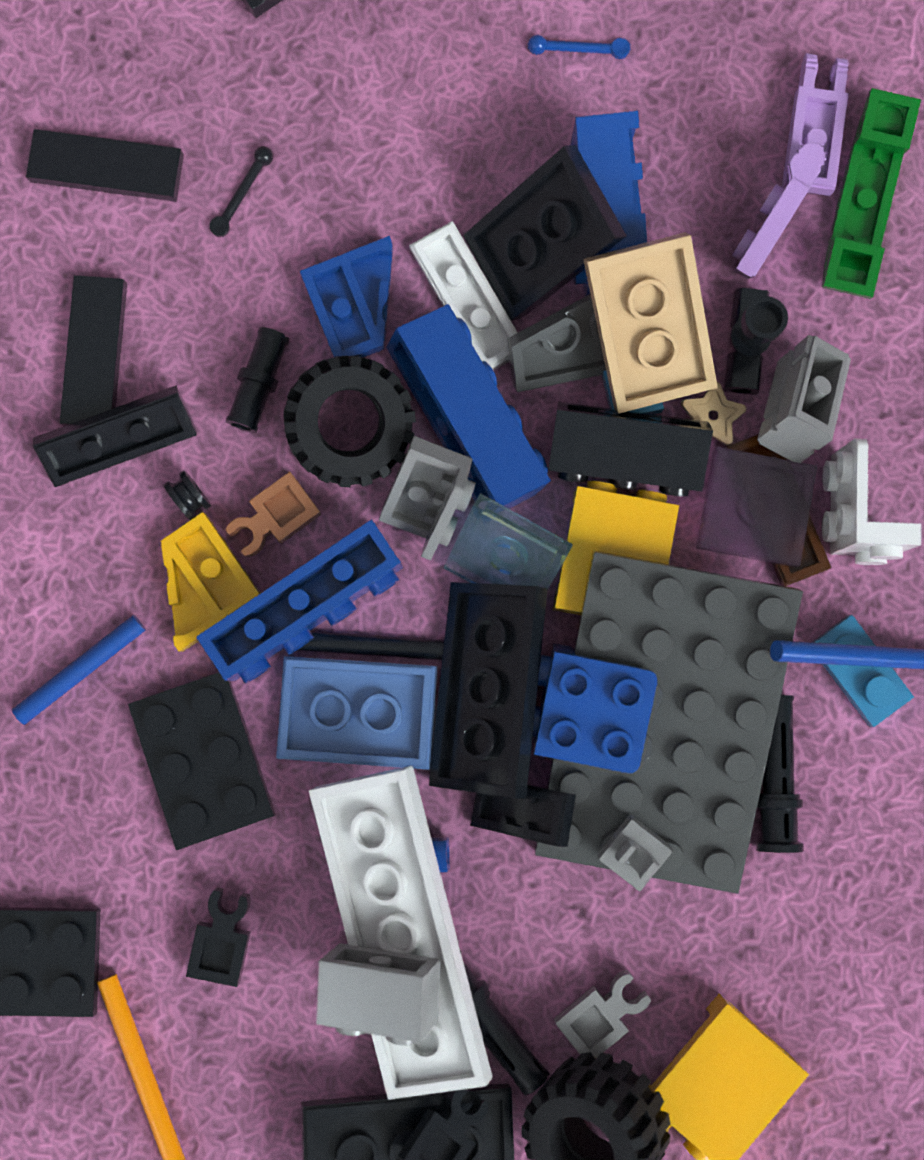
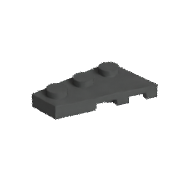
(557, 348)

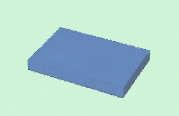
(357, 712)

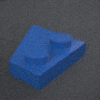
(353, 298)

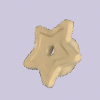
(715, 401)

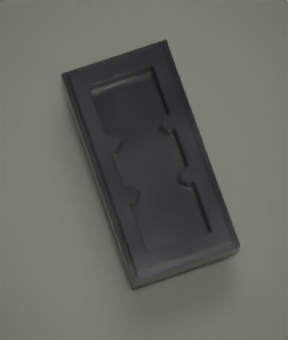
(540, 817)

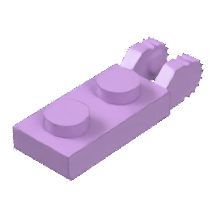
(820, 118)
(780, 208)

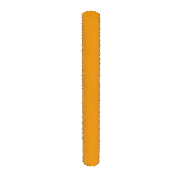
(140, 1068)

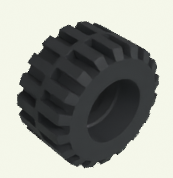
(381, 452)
(608, 1098)

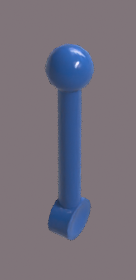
(619, 48)

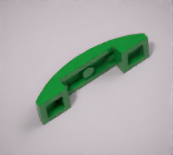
(868, 192)

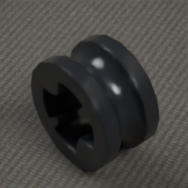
(187, 495)

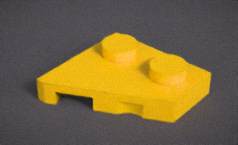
(202, 579)

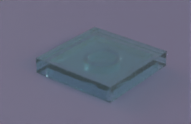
(505, 548)

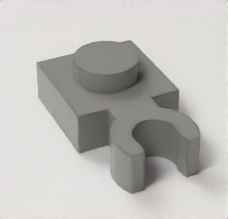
(594, 1020)

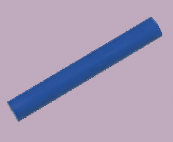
(78, 670)

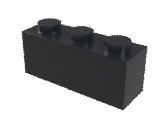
(630, 448)

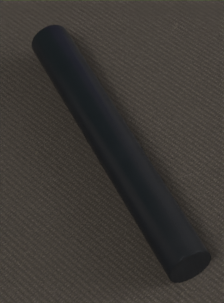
(375, 645)

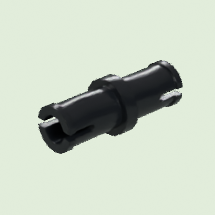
(257, 380)

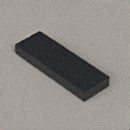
(105, 165)
(93, 347)
(114, 436)

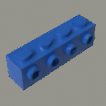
(466, 406)
(300, 602)

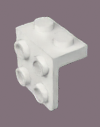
(847, 521)

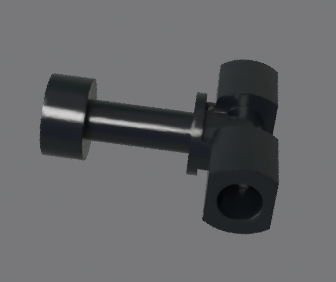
(754, 325)

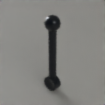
(220, 225)

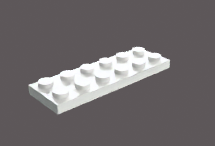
(397, 903)

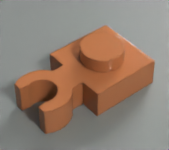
(280, 510)

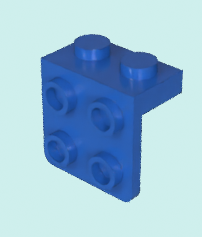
(592, 710)

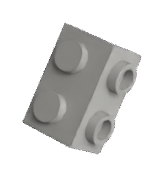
(428, 492)

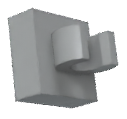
(635, 852)

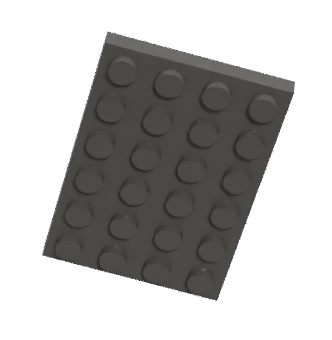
(708, 716)

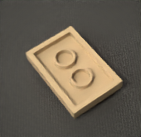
(651, 322)

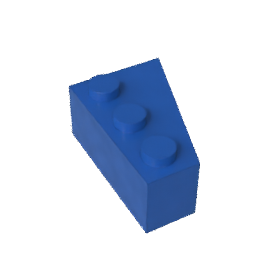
(609, 153)

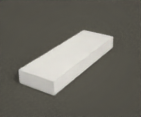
(464, 287)

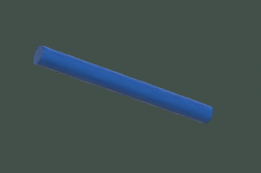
(846, 654)

